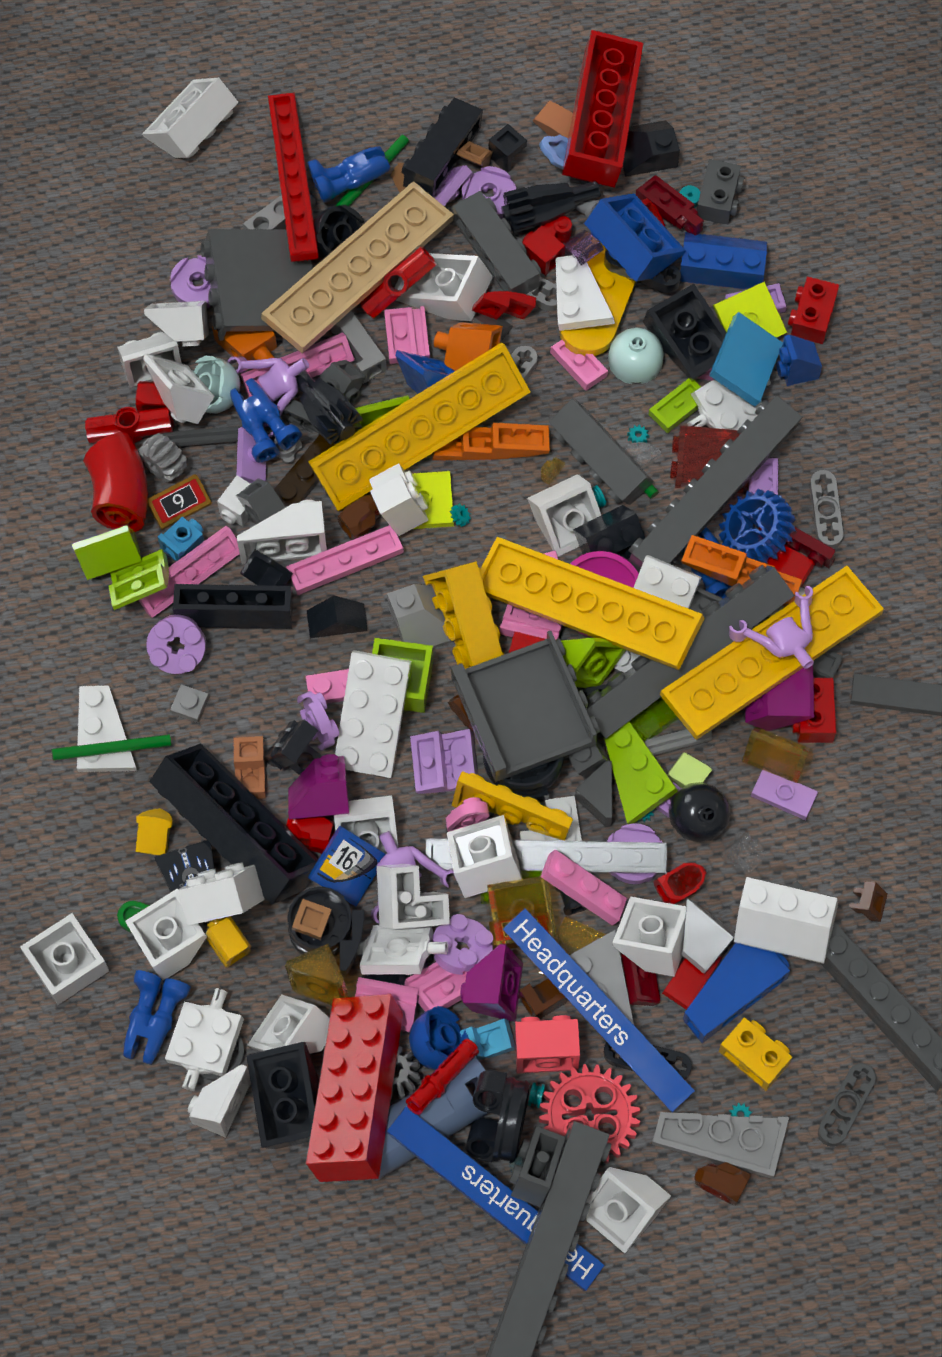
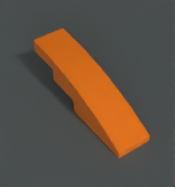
(497, 442)
(727, 564)

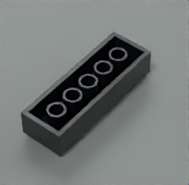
(234, 821)

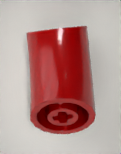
(117, 482)

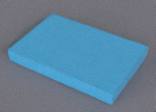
(746, 359)

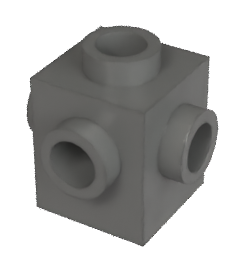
(344, 378)

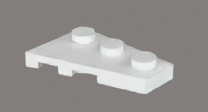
(579, 296)
(98, 724)

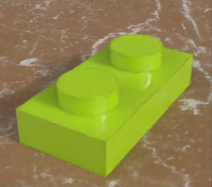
(675, 406)

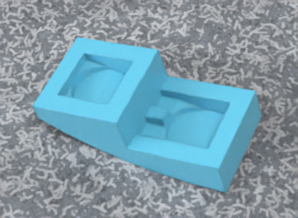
(491, 1038)

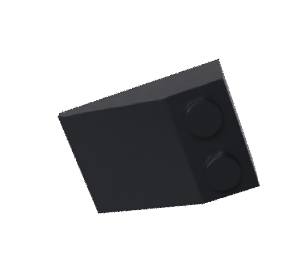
(687, 331)
(283, 1094)

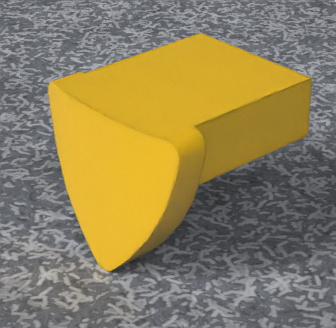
(153, 831)

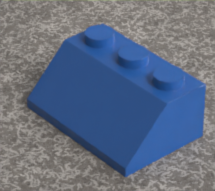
(633, 236)
(723, 261)

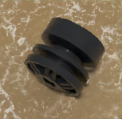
(338, 924)

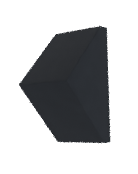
(336, 617)

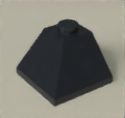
(650, 148)

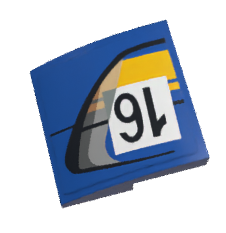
(347, 865)

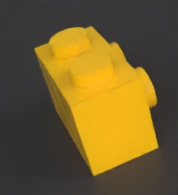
(756, 1053)

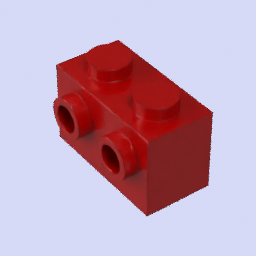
(814, 309)
(823, 725)

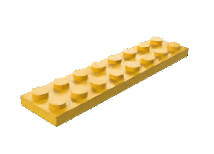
(420, 425)
(590, 603)
(749, 670)

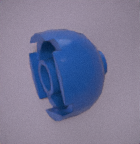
(435, 1036)

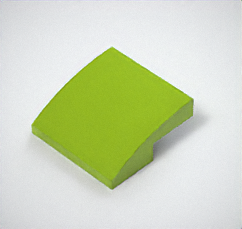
(139, 579)

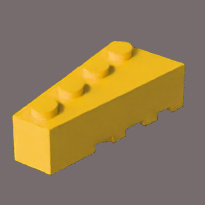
(466, 613)

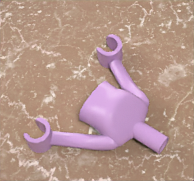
(278, 381)
(784, 636)
(407, 855)

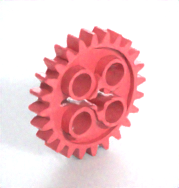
(586, 1087)

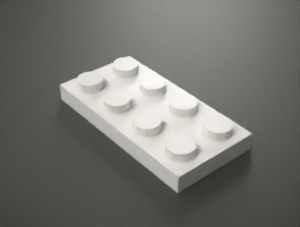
(666, 583)
(372, 713)

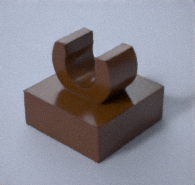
(871, 901)

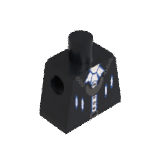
(185, 864)

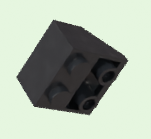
(610, 532)

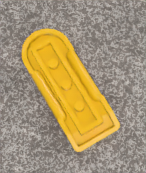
(616, 292)

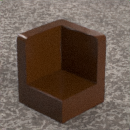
(541, 999)

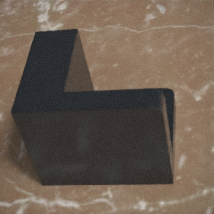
(505, 146)
(265, 571)

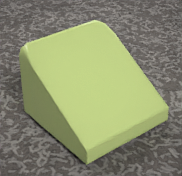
(688, 770)

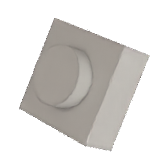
(189, 703)

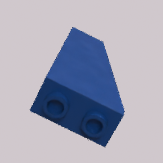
(734, 987)

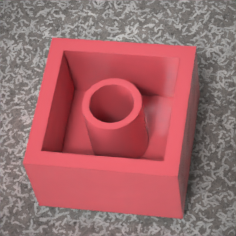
(547, 1044)

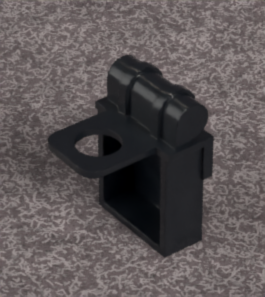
(291, 745)

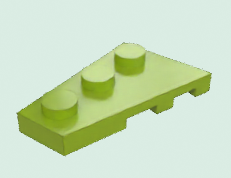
(637, 774)

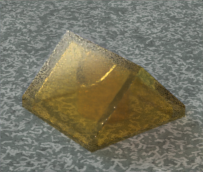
(776, 754)
(512, 897)
(316, 975)

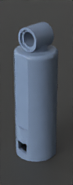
(445, 1114)

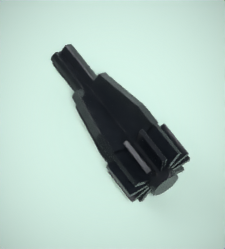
(544, 203)
(328, 409)

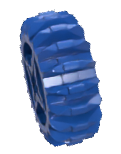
(765, 511)

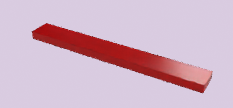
(293, 177)

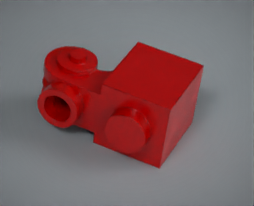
(547, 243)

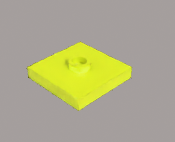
(755, 305)
(438, 495)

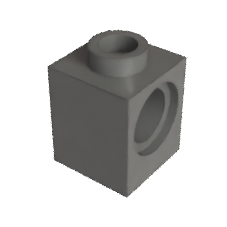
(260, 500)

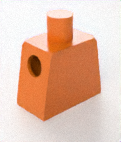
(467, 342)
(248, 344)

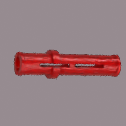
(434, 1085)

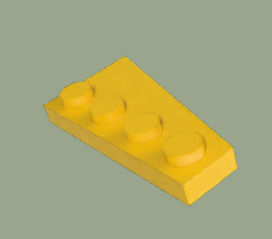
(513, 806)

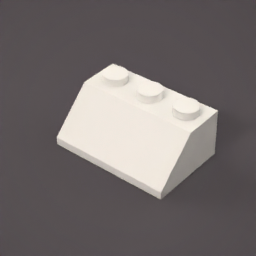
(191, 117)
(181, 320)
(785, 920)

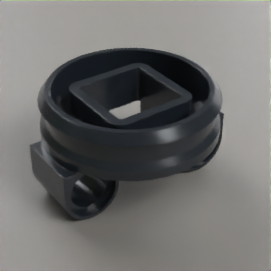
(533, 782)
(503, 1097)

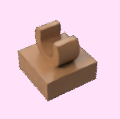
(311, 919)

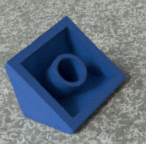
(420, 370)

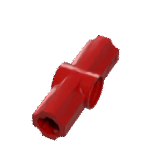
(410, 270)
(142, 423)

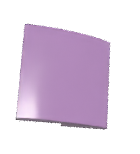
(441, 759)

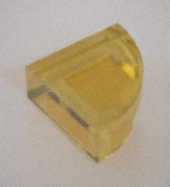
(551, 470)

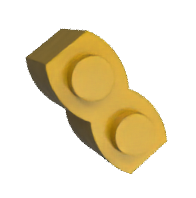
(227, 940)

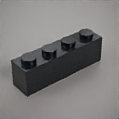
(438, 152)
(235, 605)

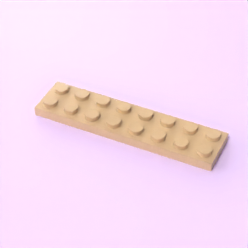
(356, 267)

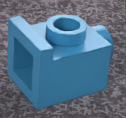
(179, 546)

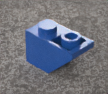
(798, 361)

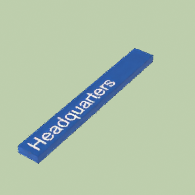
(598, 1010)
(482, 1188)

